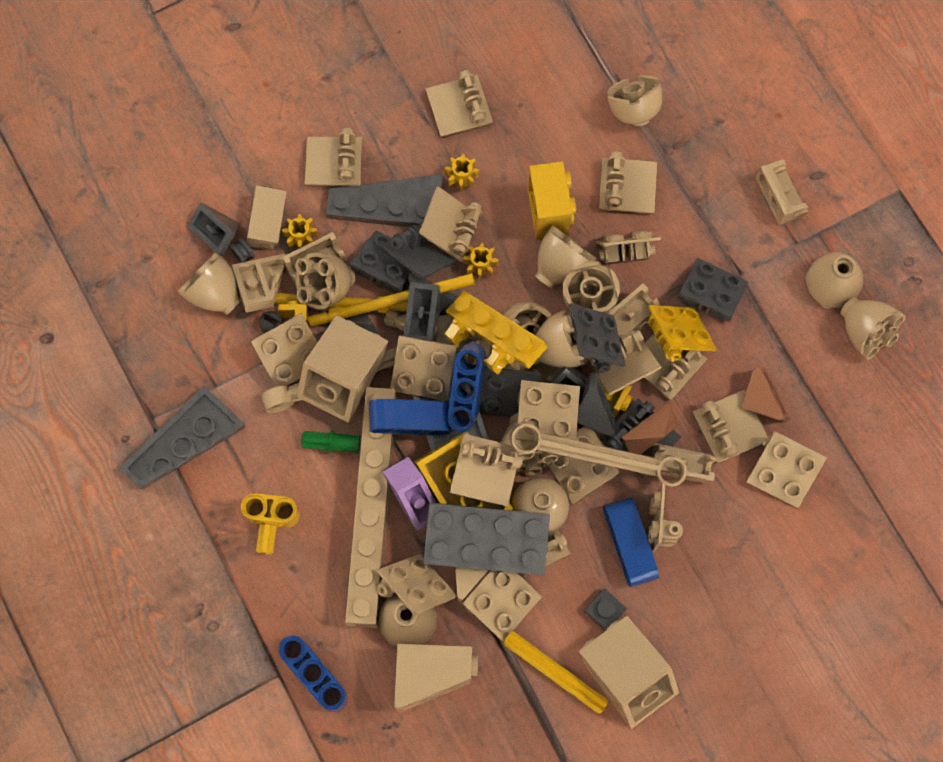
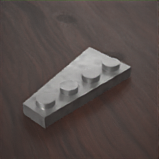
(386, 202)
(186, 435)

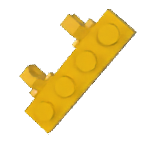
(507, 338)

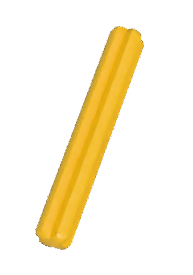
(556, 672)

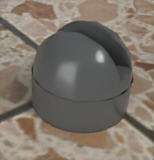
(266, 325)

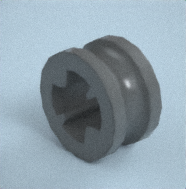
(241, 250)

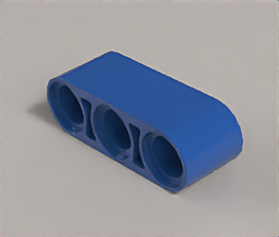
(466, 400)
(409, 417)
(631, 542)
(302, 663)

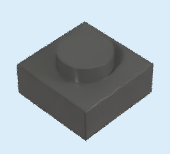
(605, 609)

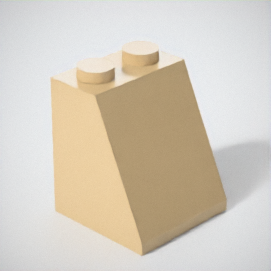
(341, 368)
(431, 671)
(629, 671)

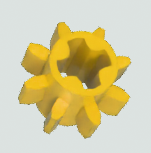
(462, 179)
(301, 225)
(480, 268)

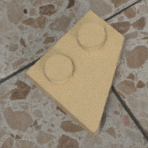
(259, 281)

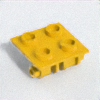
(679, 330)

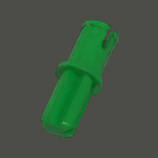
(330, 441)

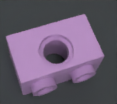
(410, 491)

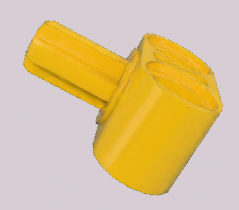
(268, 518)

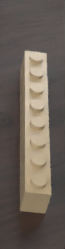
(369, 520)

